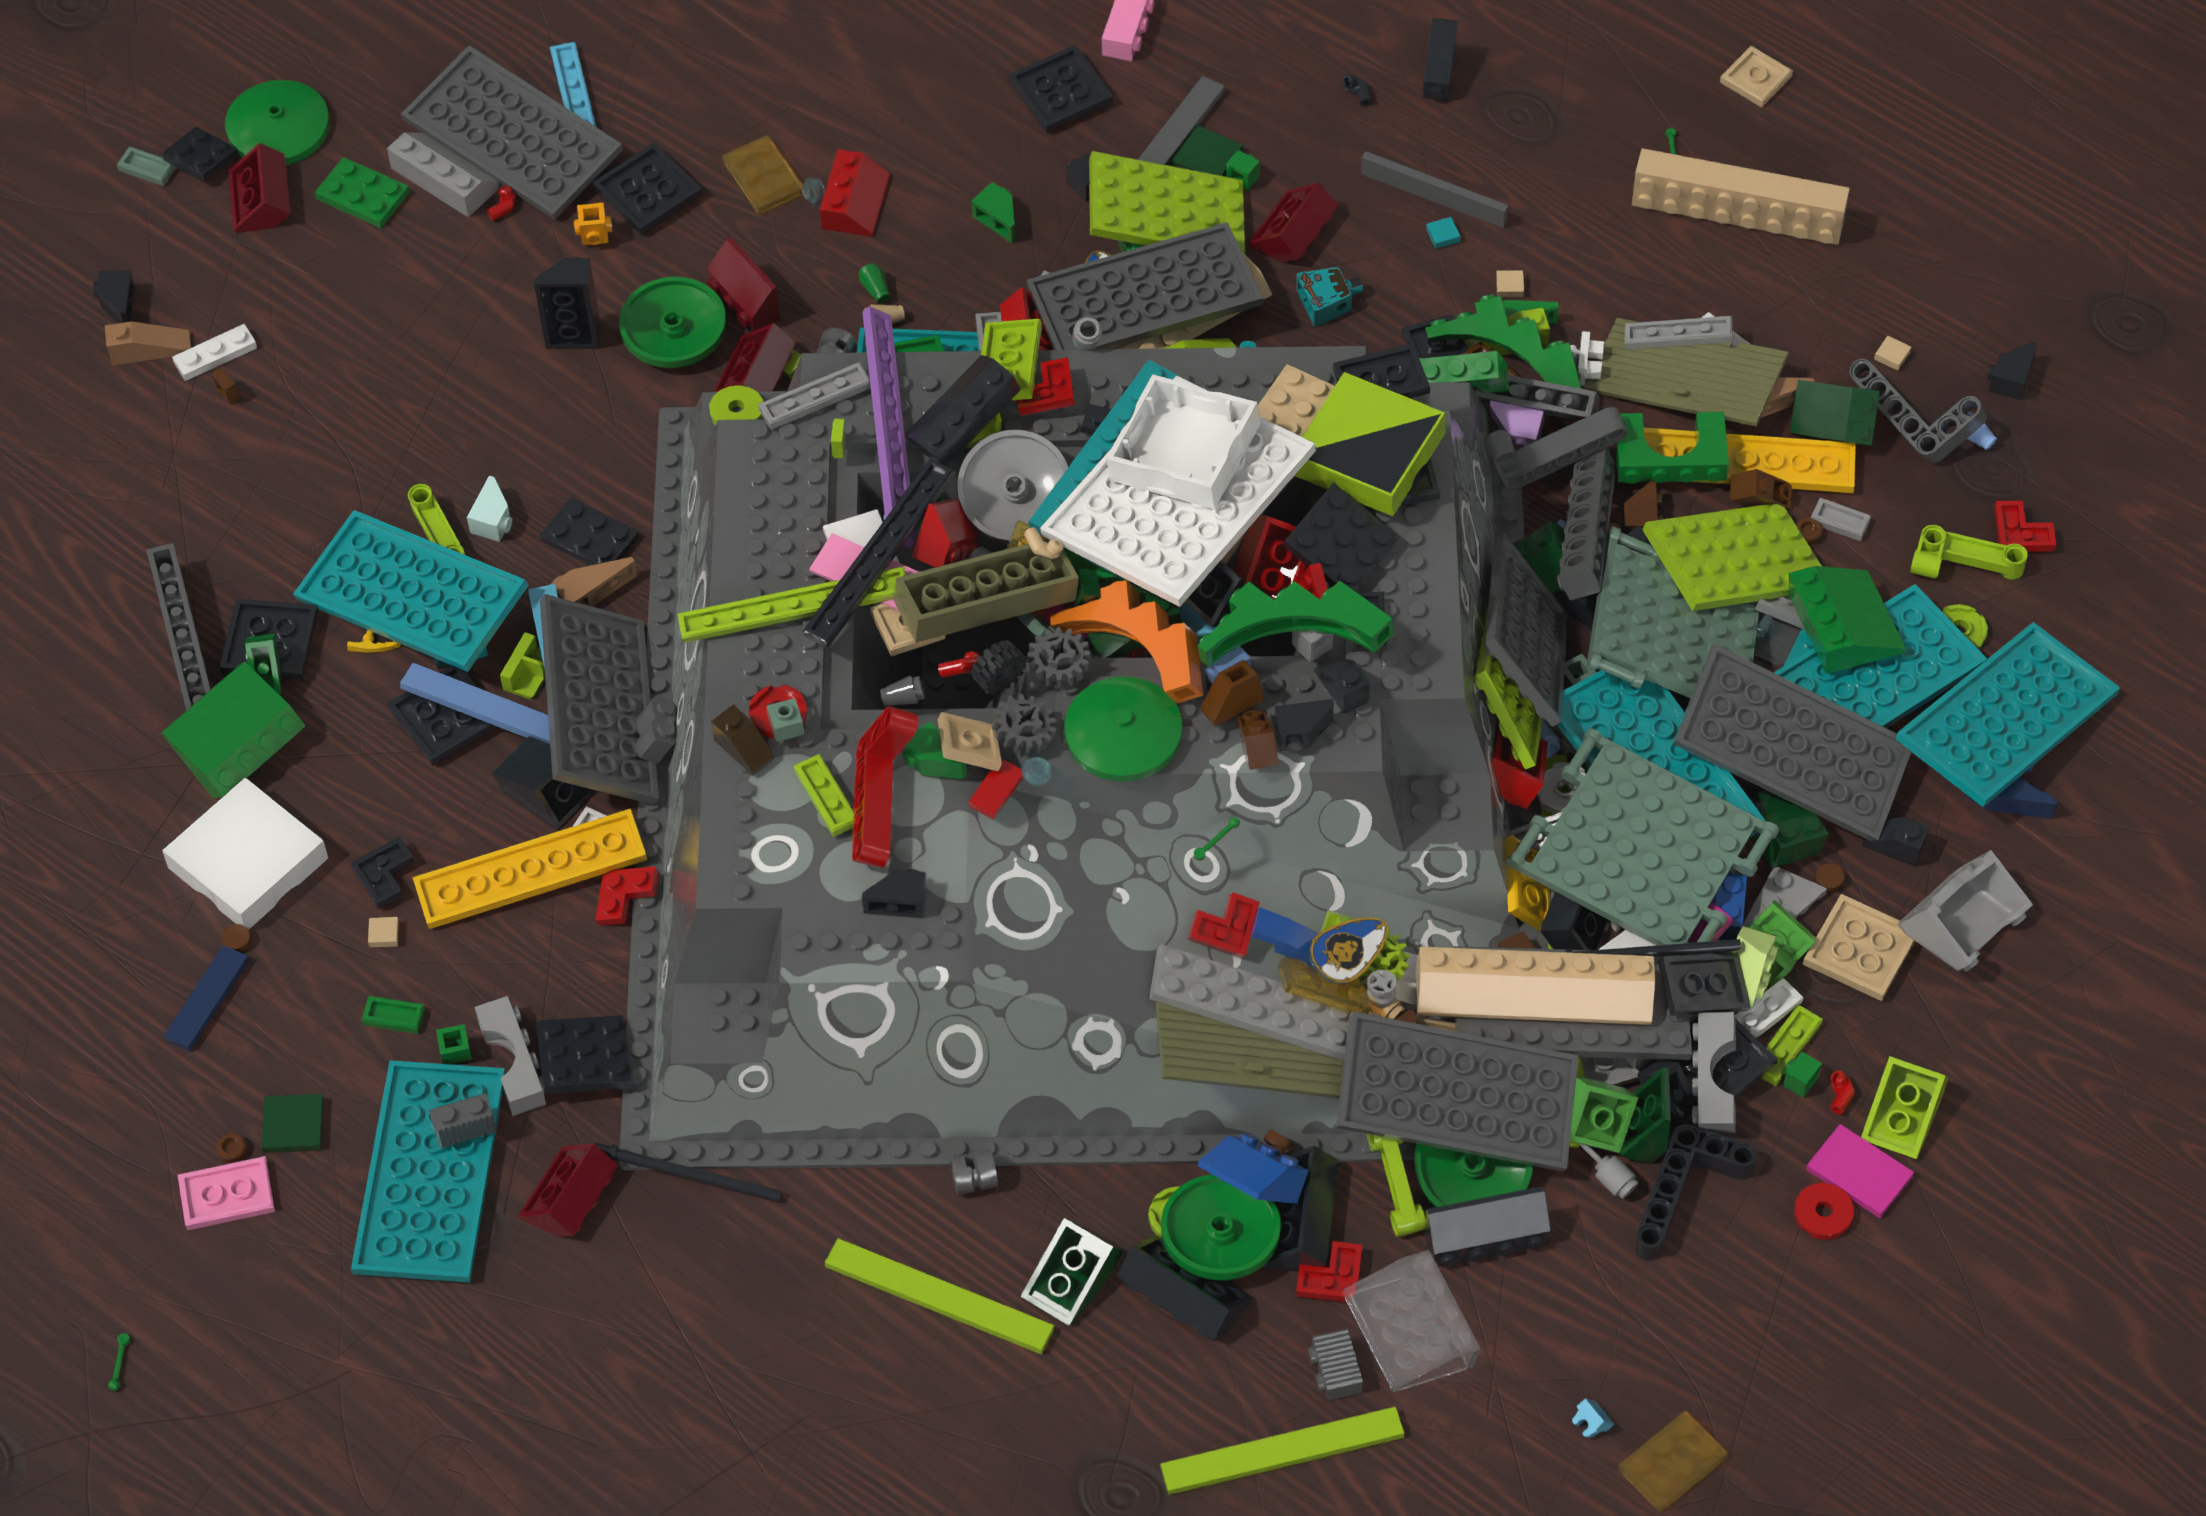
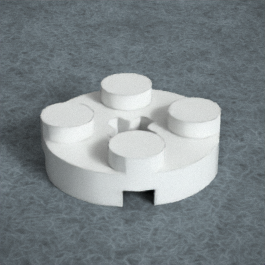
(1549, 797)

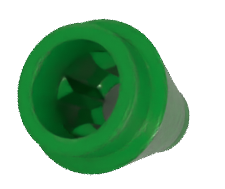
(874, 281)

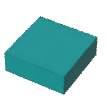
(1443, 232)

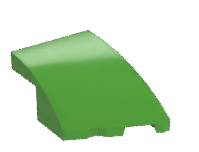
(1790, 939)

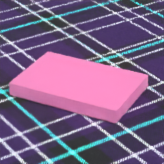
(226, 1193)

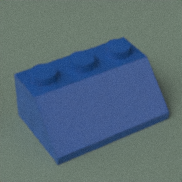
(1256, 1169)

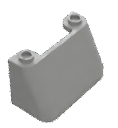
(1967, 911)

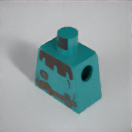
(1326, 294)

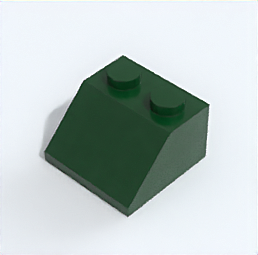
(1543, 552)

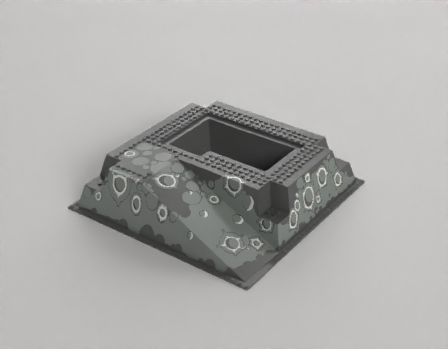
(1020, 1005)

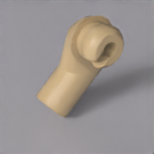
(1038, 546)

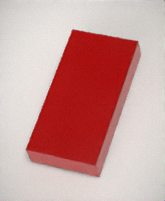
(996, 789)

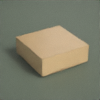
(1510, 283)
(1892, 353)
(383, 932)

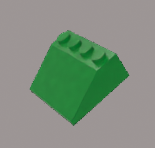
(1843, 616)
(232, 730)

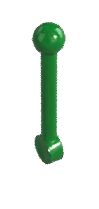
(1671, 134)
(1199, 853)
(123, 1340)

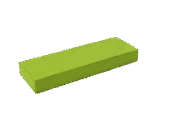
(825, 794)
(1791, 1040)

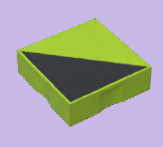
(1371, 442)

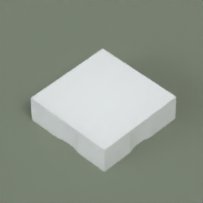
(1183, 441)
(245, 854)

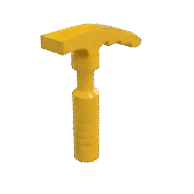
(368, 646)

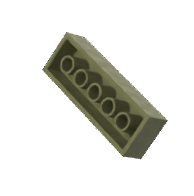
(983, 591)

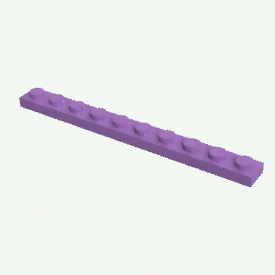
(887, 409)

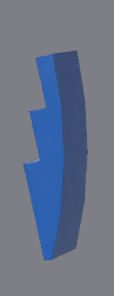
(1287, 935)

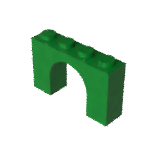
(1482, 370)
(1705, 462)

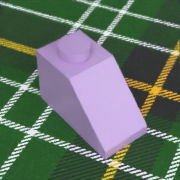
(1521, 423)

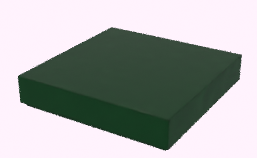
(1206, 152)
(292, 1123)

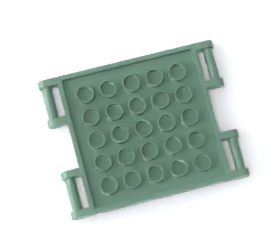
(1649, 629)
(1642, 845)

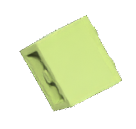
(1756, 960)

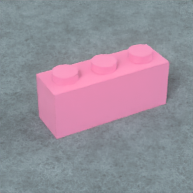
(1125, 27)

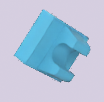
(1594, 1415)

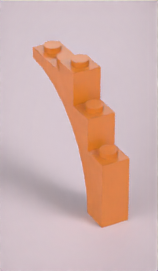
(1121, 614)

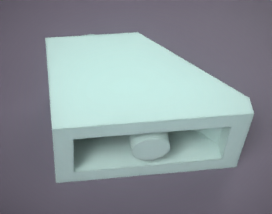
(490, 513)

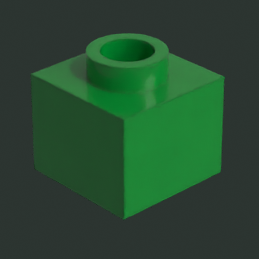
(1244, 168)
(454, 1044)
(1801, 1074)

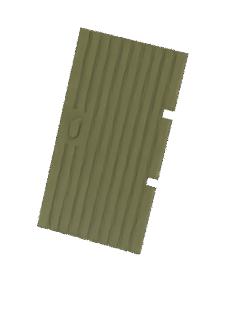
(1691, 376)
(1226, 1055)

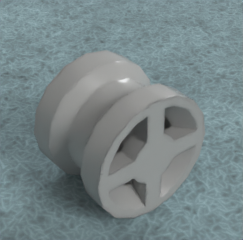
(1386, 983)

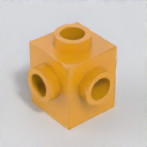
(592, 224)

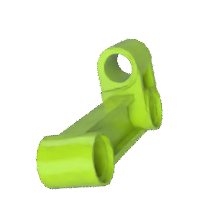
(432, 518)
(1965, 551)
(1406, 1217)

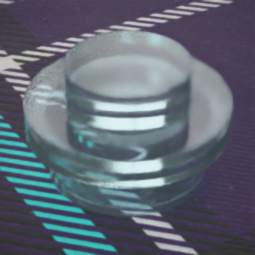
(813, 190)
(1036, 771)

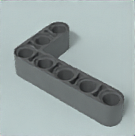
(1908, 417)
(1555, 450)

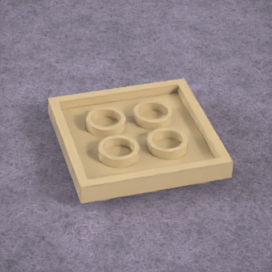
(1859, 947)

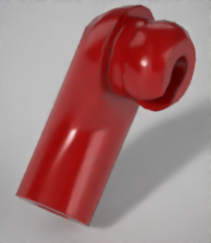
(505, 205)
(959, 666)
(1844, 1091)

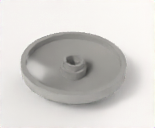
(1007, 480)

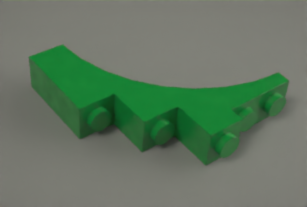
(1523, 339)
(1296, 609)

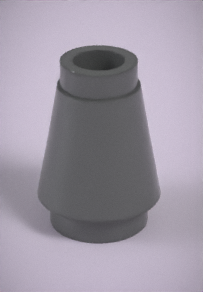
(905, 691)

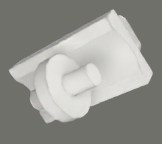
(1589, 349)

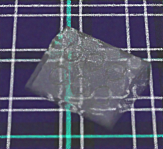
(1412, 1322)

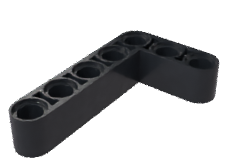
(1675, 1180)

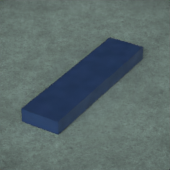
(206, 998)

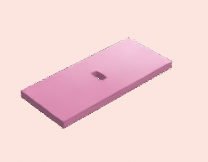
(837, 558)

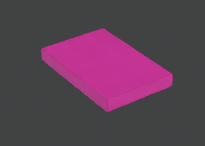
(1860, 1170)

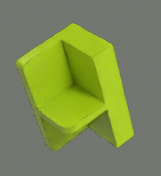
(524, 669)

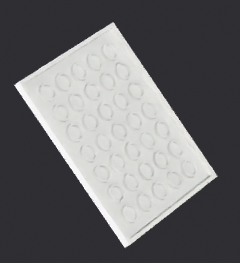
(1169, 541)

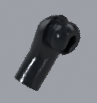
(1358, 87)

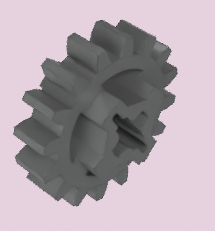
(1058, 657)
(1026, 724)

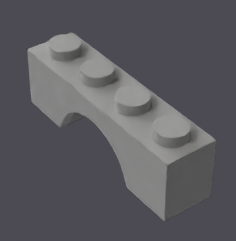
(500, 1027)
(1715, 1039)

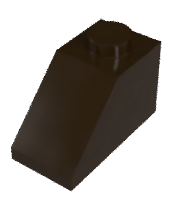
(741, 740)

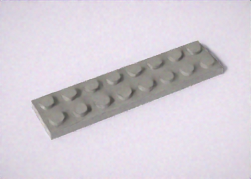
(1247, 1002)

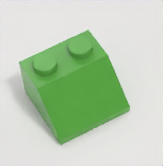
(1601, 1114)

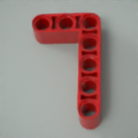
(874, 784)

